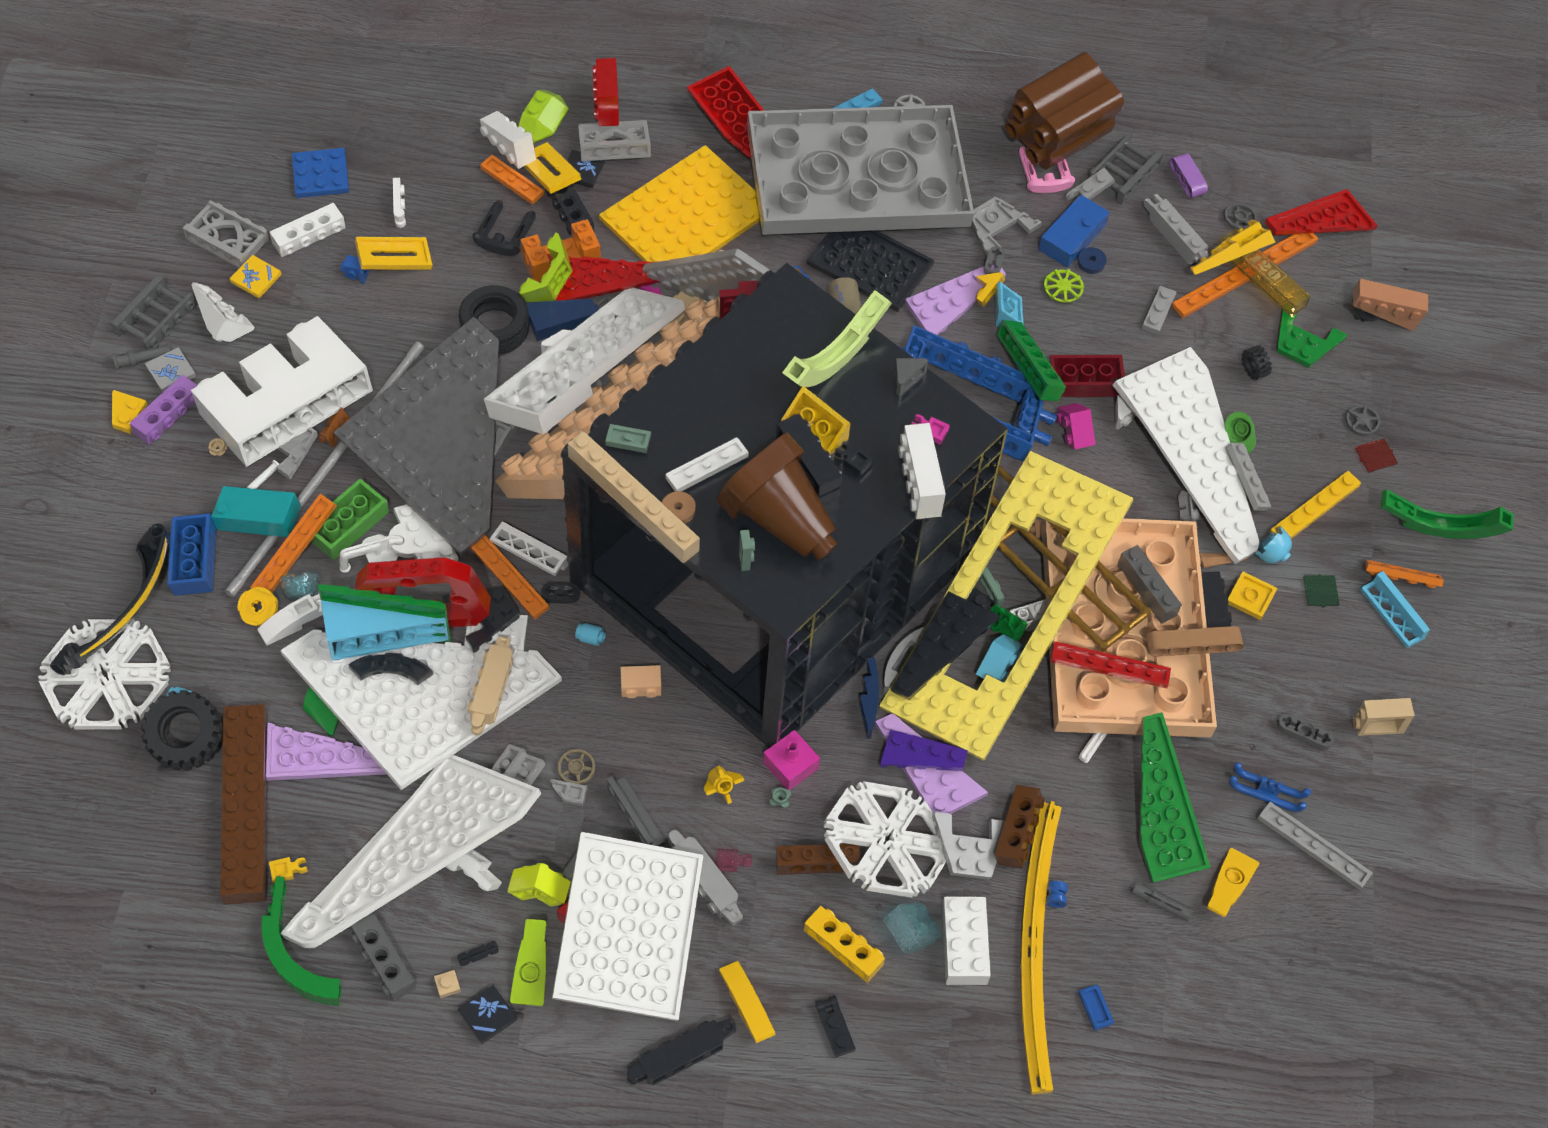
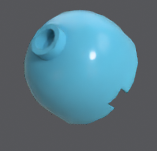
(1275, 547)

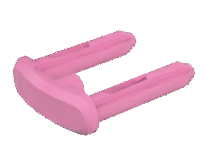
(1050, 184)

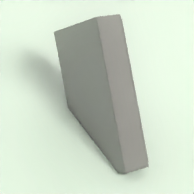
(570, 792)

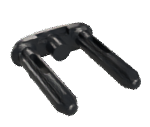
(496, 244)

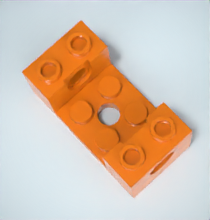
(581, 244)

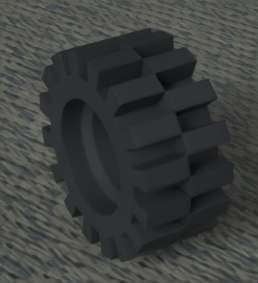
(1256, 362)

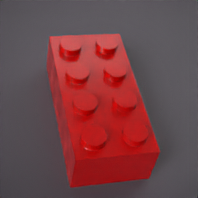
(606, 92)

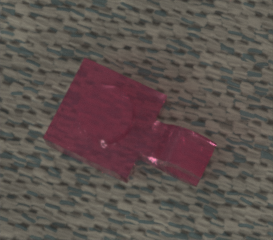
(729, 860)

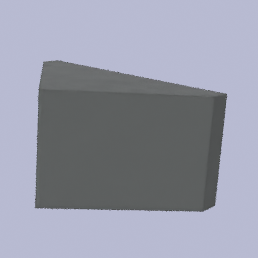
(908, 372)

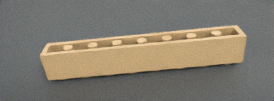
(633, 497)

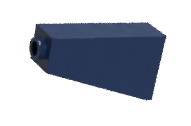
(553, 316)

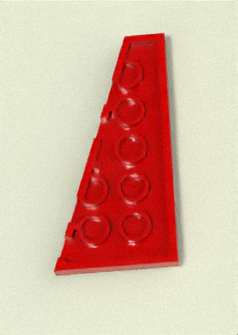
(1329, 214)
(602, 276)

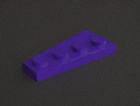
(913, 751)

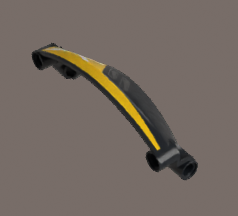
(152, 552)

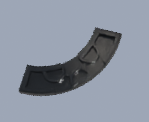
(391, 663)

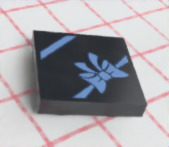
(588, 170)
(487, 1014)

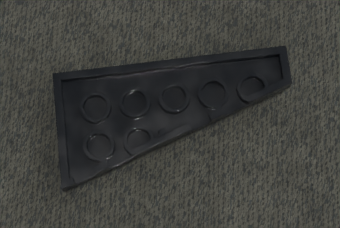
(945, 638)

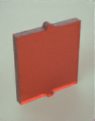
(1376, 455)

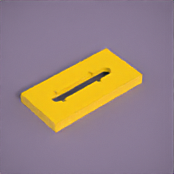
(547, 179)
(416, 245)

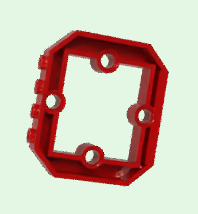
(467, 595)

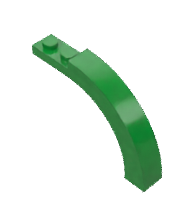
(1447, 525)
(303, 982)

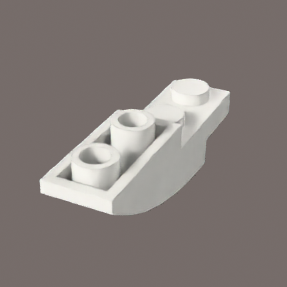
(291, 619)
(476, 867)

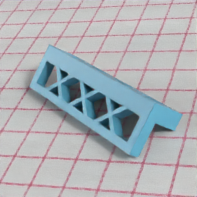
(1402, 609)

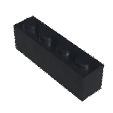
(1215, 600)

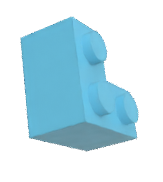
(1001, 654)

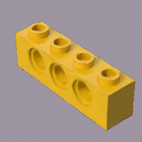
(864, 968)

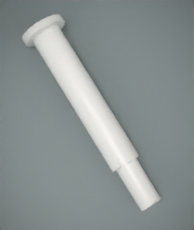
(262, 477)

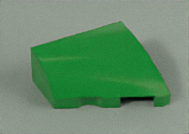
(1008, 624)
(320, 712)

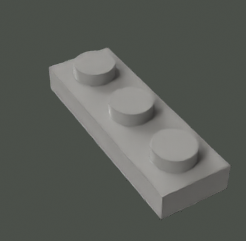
(1159, 310)

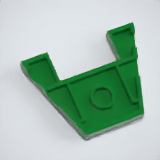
(1302, 345)

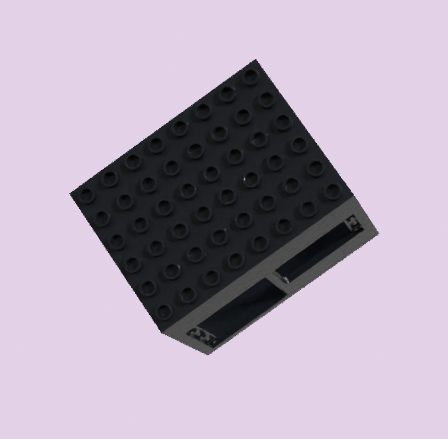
(818, 613)

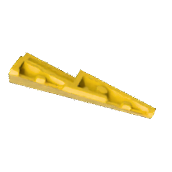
(1242, 243)

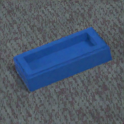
(1096, 1007)

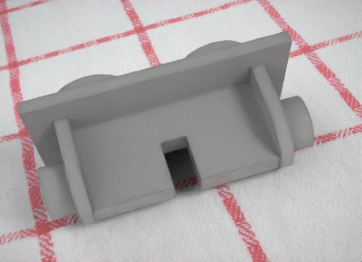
(1190, 512)

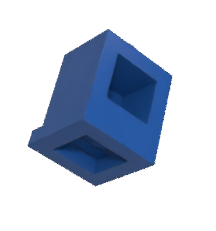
(352, 269)

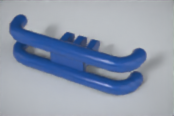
(1268, 789)

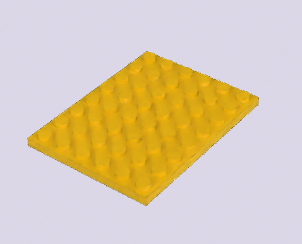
(685, 210)

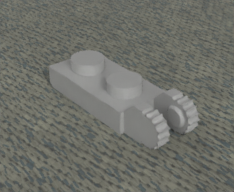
(1092, 186)

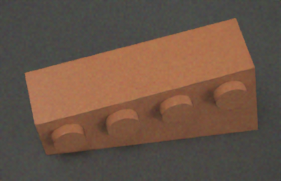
(1391, 303)

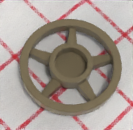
(576, 766)

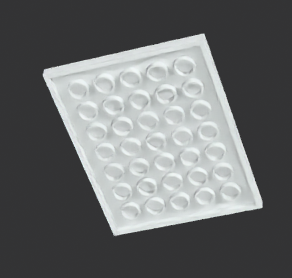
(628, 927)

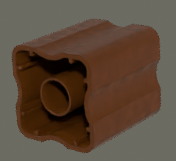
(1064, 111)

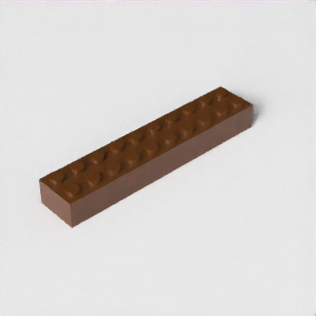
(244, 805)

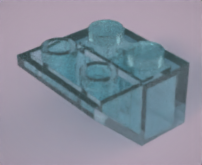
(912, 927)

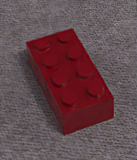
(1088, 374)

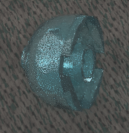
(296, 587)

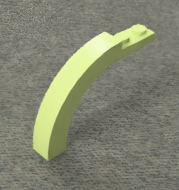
(836, 355)

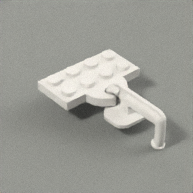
(407, 539)

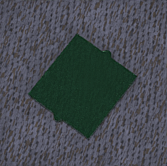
(1321, 590)

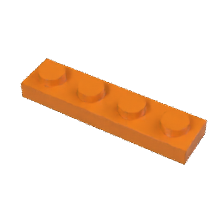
(512, 179)
(1412, 576)

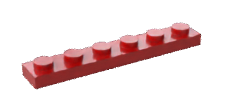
(1110, 665)

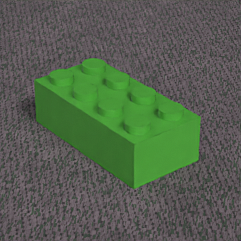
(355, 514)

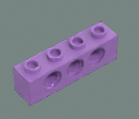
(144, 424)

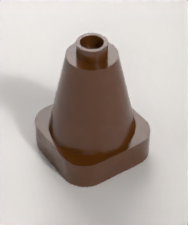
(781, 499)

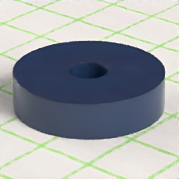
(1095, 266)

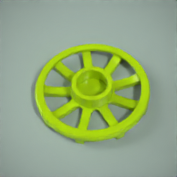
(1064, 285)

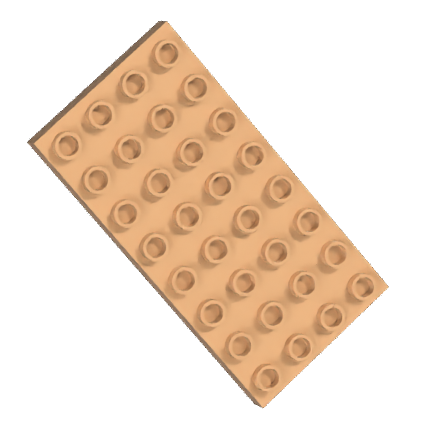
(541, 469)

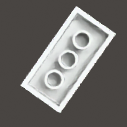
(922, 471)
(965, 941)

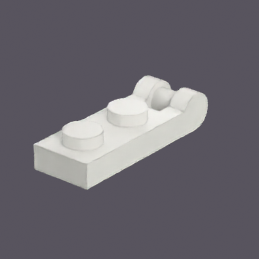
(398, 203)

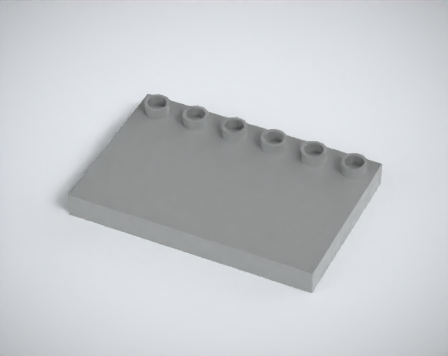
(858, 169)

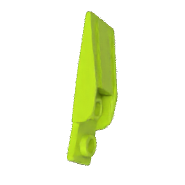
(531, 966)

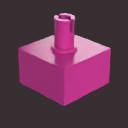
(791, 760)

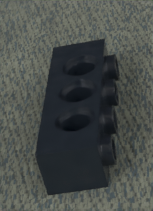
(569, 206)

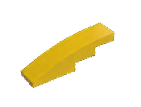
(747, 1002)

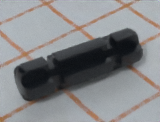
(477, 953)

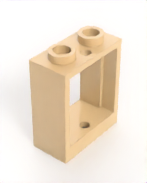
(1383, 716)

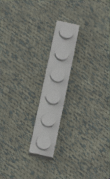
(1315, 846)

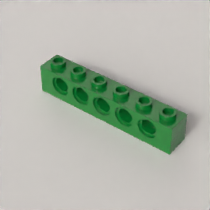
(1031, 360)

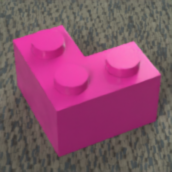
(1078, 425)

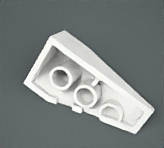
(219, 316)

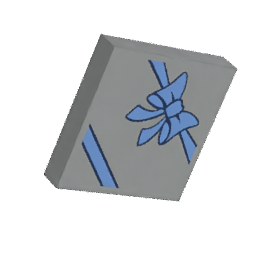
(169, 368)

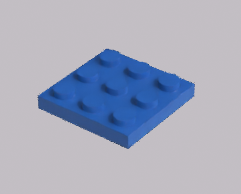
(320, 172)

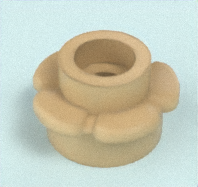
(217, 443)

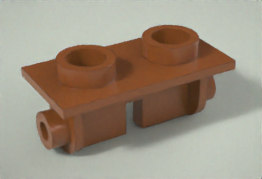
(334, 423)

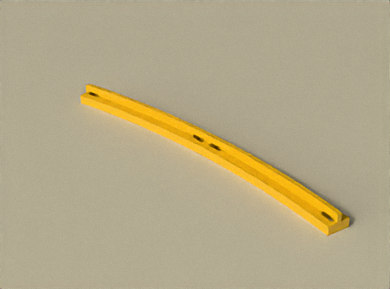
(1031, 967)

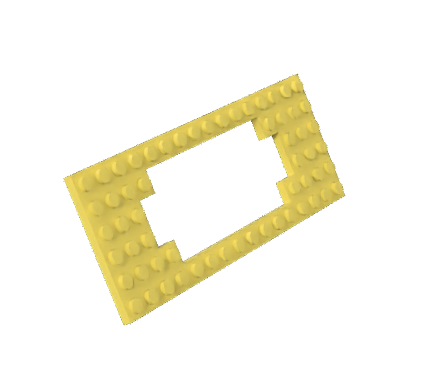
(1059, 496)

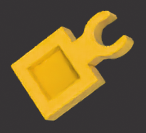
(286, 868)

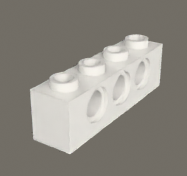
(307, 230)

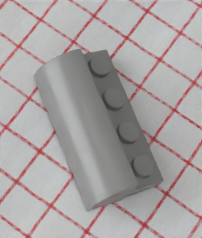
(518, 765)

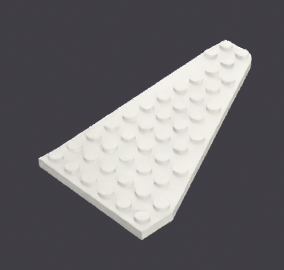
(439, 823)

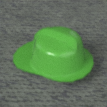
(1241, 430)

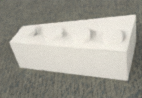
(508, 139)

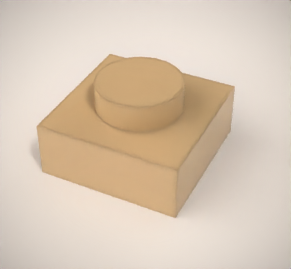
(447, 984)

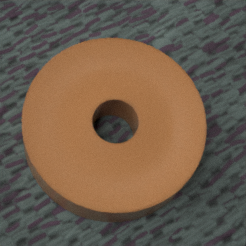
(682, 500)

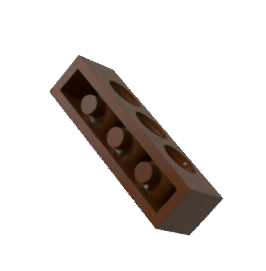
(1023, 798)
(813, 859)

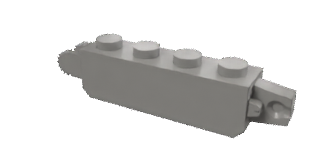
(1176, 230)
(712, 885)

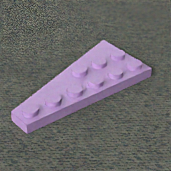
(946, 302)
(314, 756)
(941, 789)

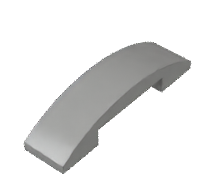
(897, 655)

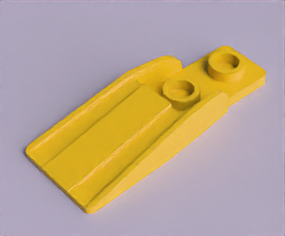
(1231, 881)

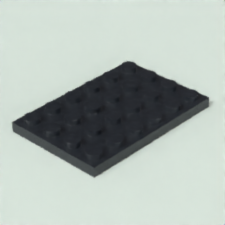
(873, 262)

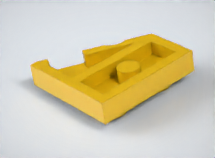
(125, 409)

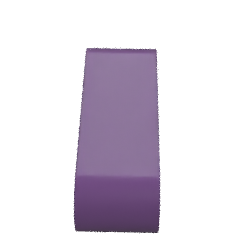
(1188, 175)

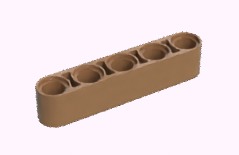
(1194, 641)

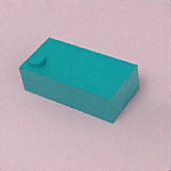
(256, 511)

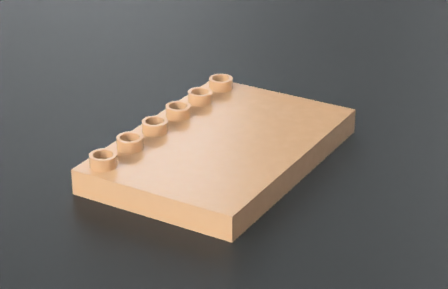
(1115, 705)

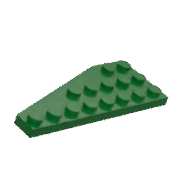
(1167, 820)

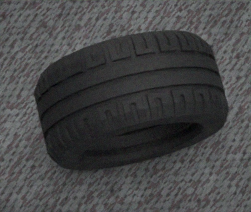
(498, 299)

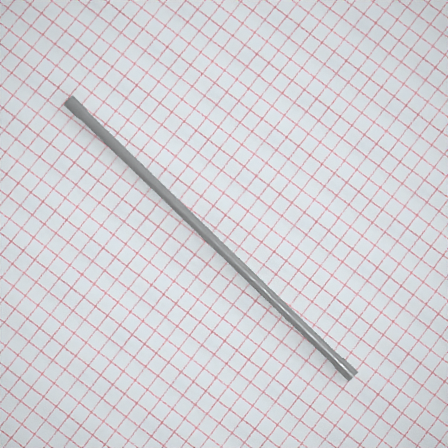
(238, 582)

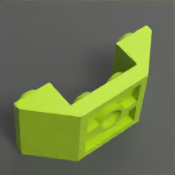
(554, 279)

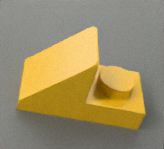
(989, 282)

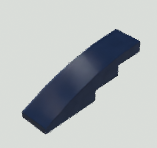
(869, 701)

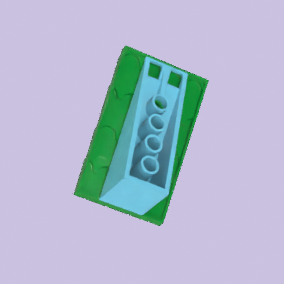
(376, 622)

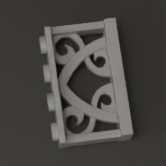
(634, 143)
(226, 219)

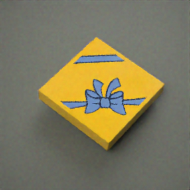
(255, 276)

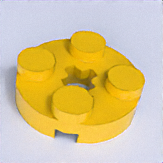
(253, 596)

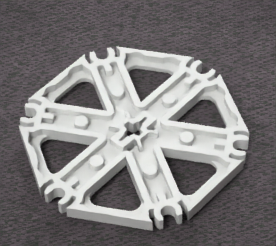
(118, 667)
(876, 829)

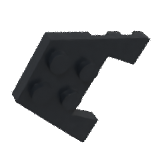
(500, 616)

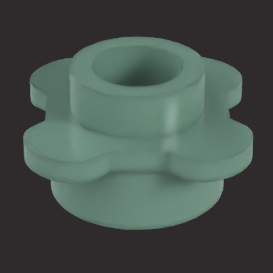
(784, 793)

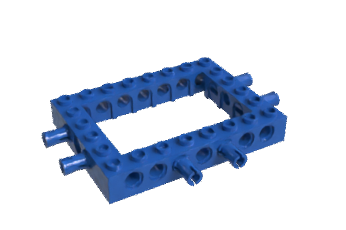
(992, 375)

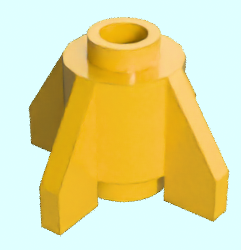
(722, 782)

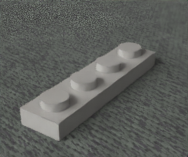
(1248, 476)

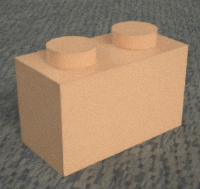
(641, 681)

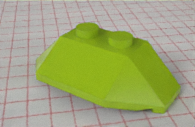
(543, 115)

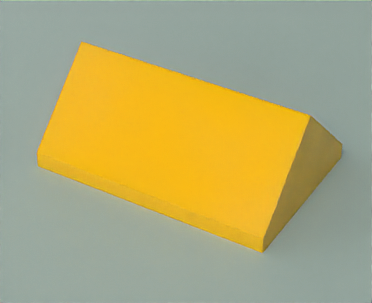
(823, 420)

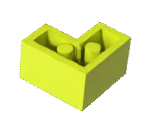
(539, 883)

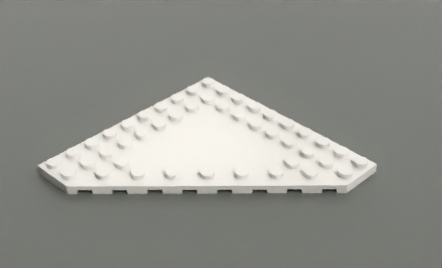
(411, 725)

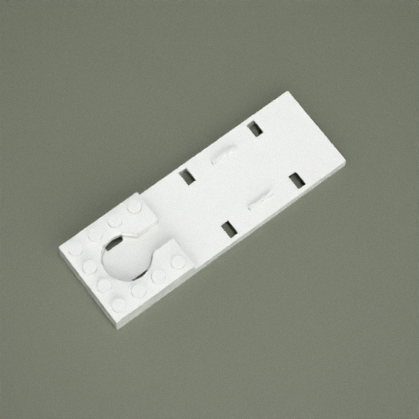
(568, 375)

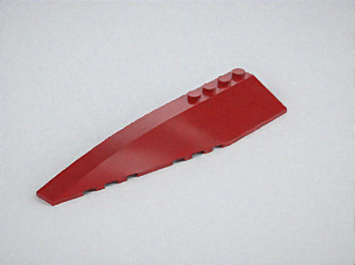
(727, 105)

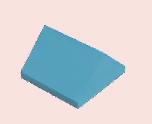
(1007, 305)

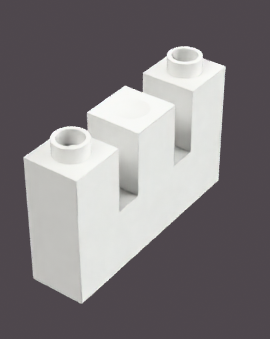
(283, 397)

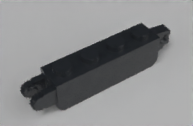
(681, 1053)

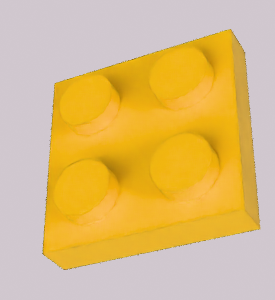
(1251, 595)

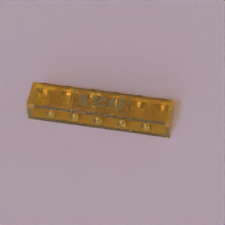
(1271, 279)

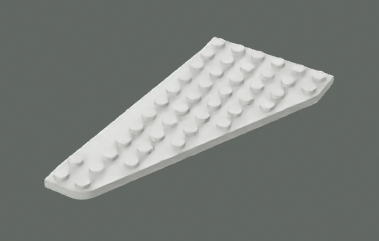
(1186, 423)

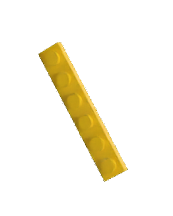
(1318, 504)

